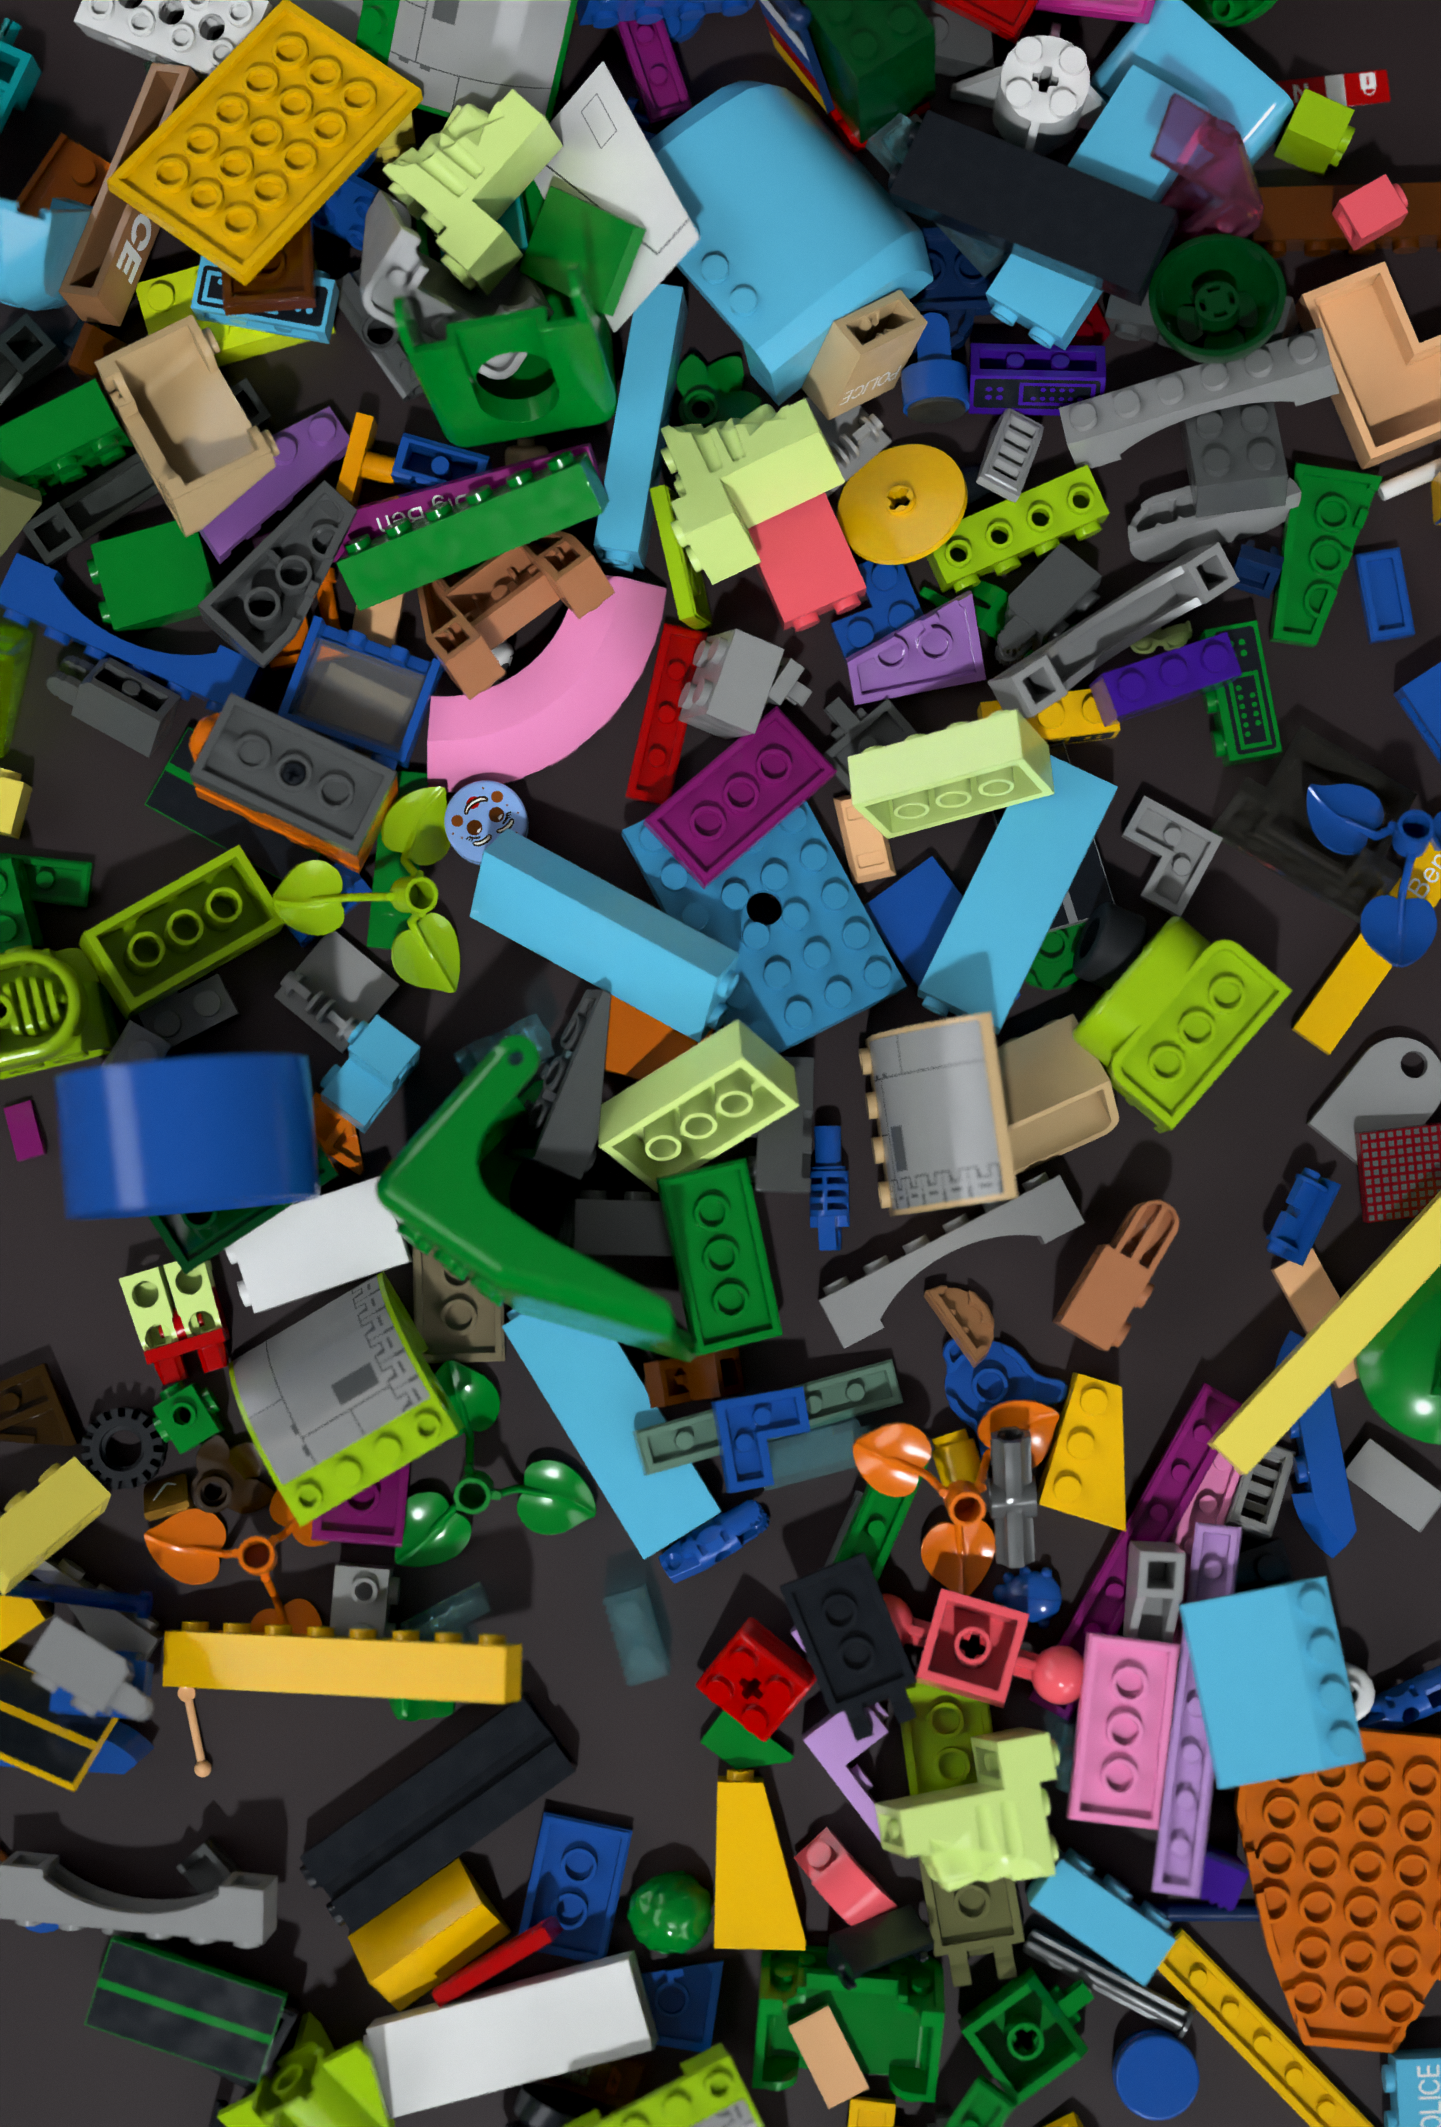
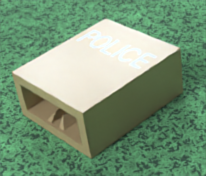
(864, 354)

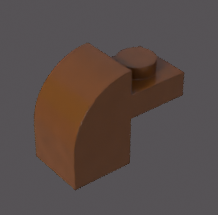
(705, 1377)

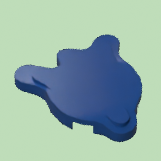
(996, 1379)

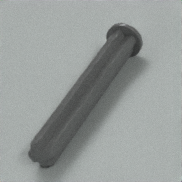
(1109, 1982)

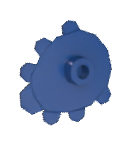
(1031, 1593)

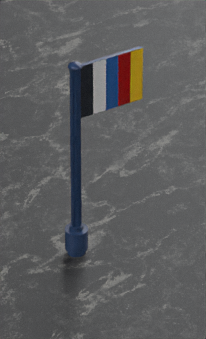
(788, 28)

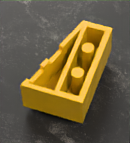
(1087, 1455)

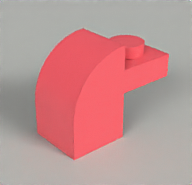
(842, 1880)

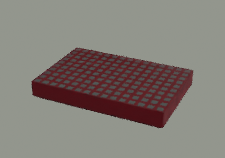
(1398, 1170)

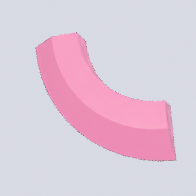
(552, 701)

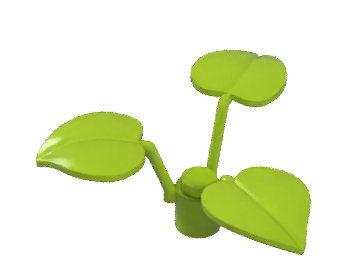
(426, 952)

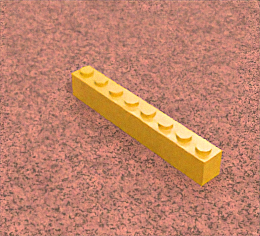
(343, 1664)

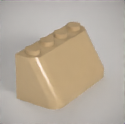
(1053, 1094)

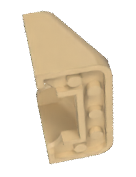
(186, 422)

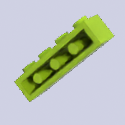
(1012, 530)

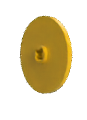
(908, 532)

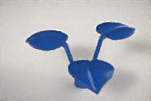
(1343, 821)

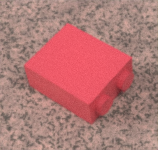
(807, 564)

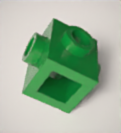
(203, 1421)

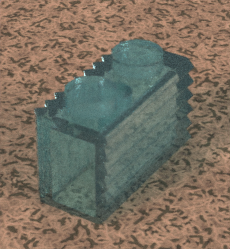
(636, 1634)

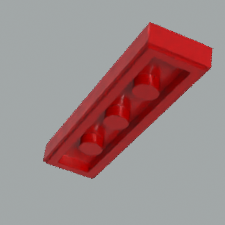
(661, 731)

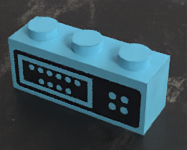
(305, 324)

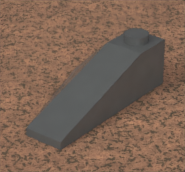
(565, 1117)

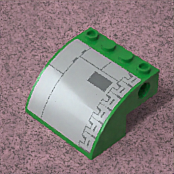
(471, 48)

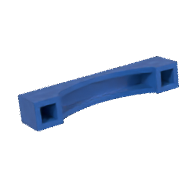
(36, 596)

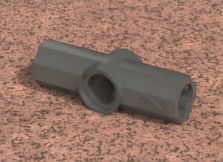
(389, 356)
(1012, 1497)

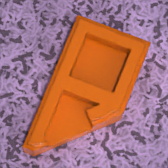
(337, 1136)

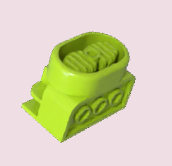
(51, 1010)
(1178, 1019)

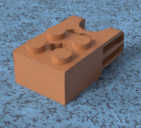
(1118, 1276)

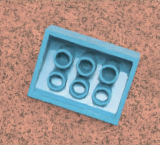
(1272, 1682)

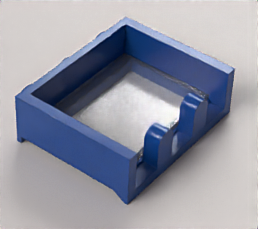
(361, 693)

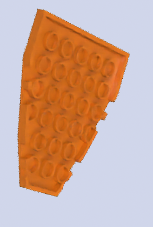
(1351, 1888)

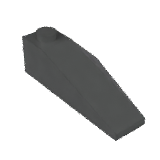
(274, 586)

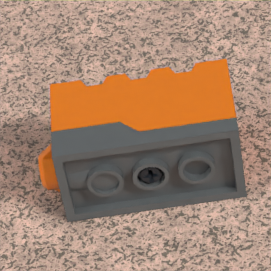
(291, 781)

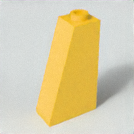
(752, 1879)

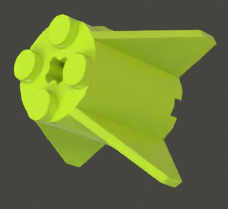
(315, 2087)

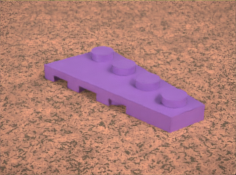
(305, 455)

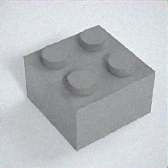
(729, 684)

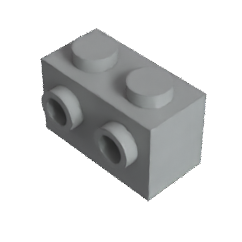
(363, 1598)

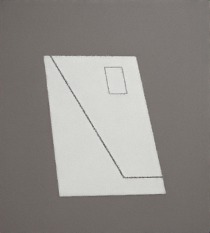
(615, 169)

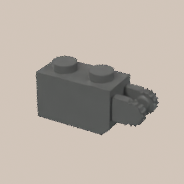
(1047, 604)
(116, 701)

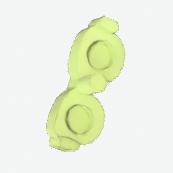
(1170, 638)

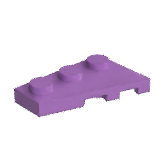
(921, 656)

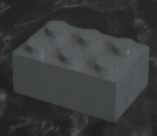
(1235, 459)

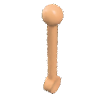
(202, 1766)

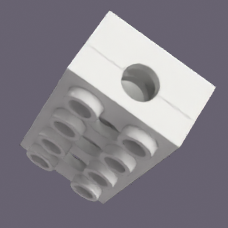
(151, 35)

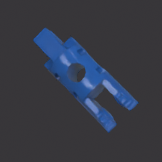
(714, 1540)
(1405, 1702)

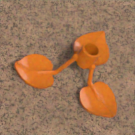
(894, 1459)
(193, 1541)

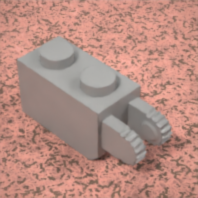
(88, 1671)

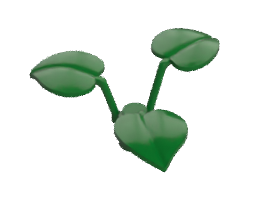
(550, 1501)

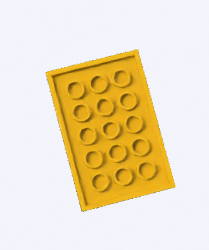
(264, 141)

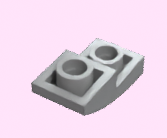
(1394, 1485)

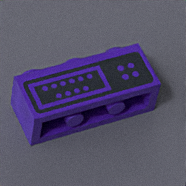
(1033, 377)
(1165, 679)

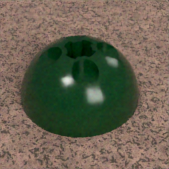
(1215, 279)

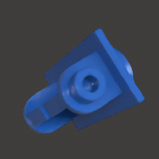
(1300, 1224)

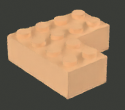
(1382, 371)

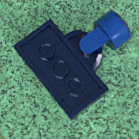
(937, 385)

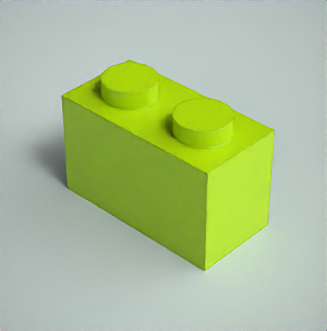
(1316, 133)

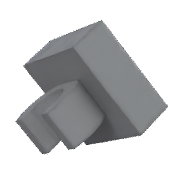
(786, 685)

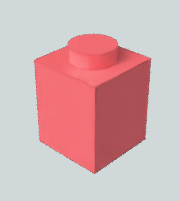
(1371, 211)

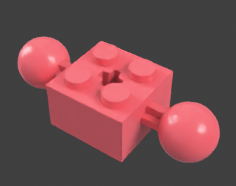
(1000, 1632)

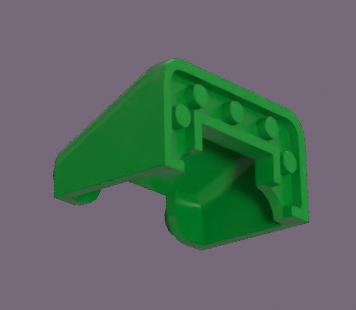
(887, 2020)

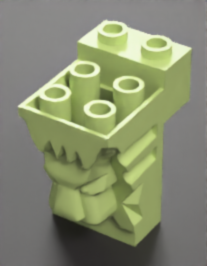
(470, 178)
(742, 476)
(982, 1826)

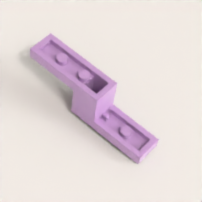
(836, 1746)

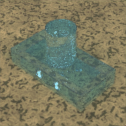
(451, 1614)

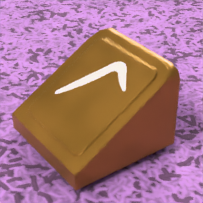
(167, 1497)

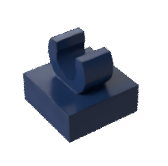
(1257, 569)

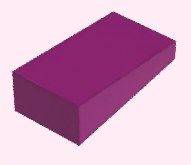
(25, 1131)

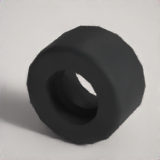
(1109, 945)

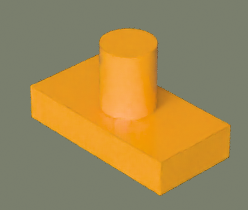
(361, 462)

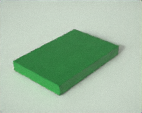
(586, 235)

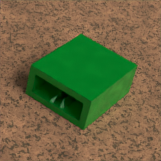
(151, 578)

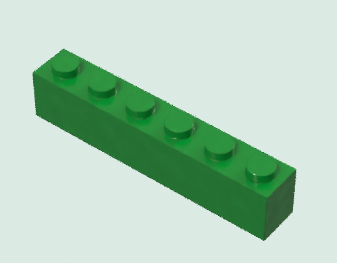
(472, 530)

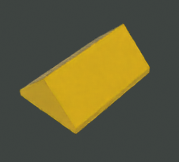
(427, 1935)

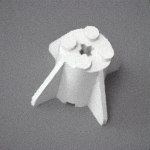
(1037, 93)

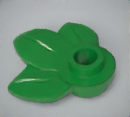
(715, 388)

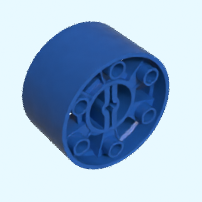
(186, 1136)

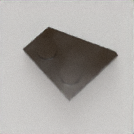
(34, 1410)

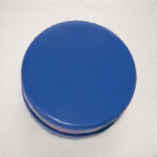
(1155, 2074)

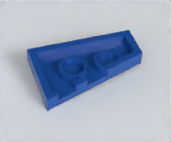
(684, 2004)

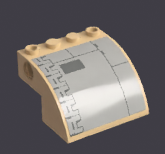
(938, 1115)

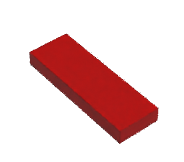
(497, 1960)

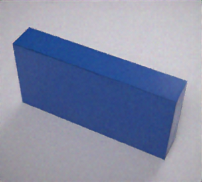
(1384, 595)

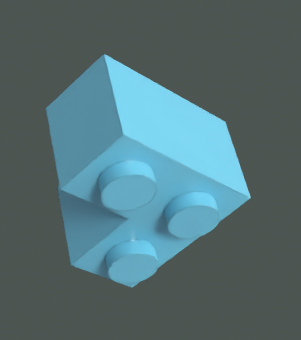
(372, 1075)

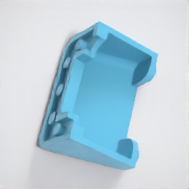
(1206, 67)

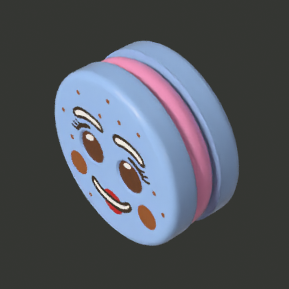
(480, 815)

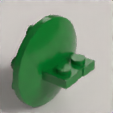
(1403, 1366)

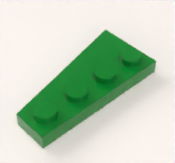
(1317, 549)

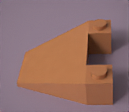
(494, 599)

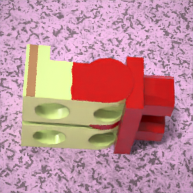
(172, 1330)

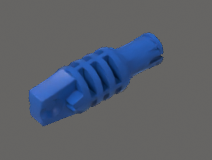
(829, 1189)

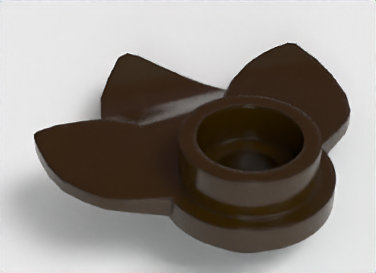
(235, 1472)

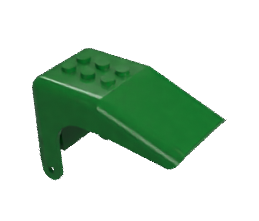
(557, 388)
(455, 1198)

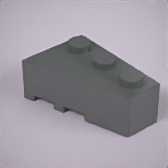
(960, 45)
(786, 1144)

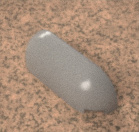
(1169, 528)

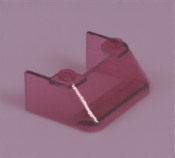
(1219, 179)

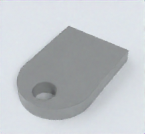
(1379, 1095)

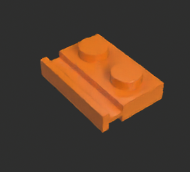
(65, 172)

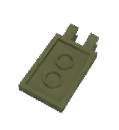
(974, 1923)

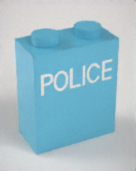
(1414, 2088)

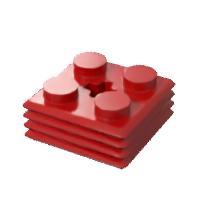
(753, 1703)

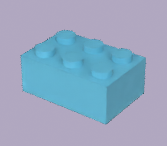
(1103, 1915)

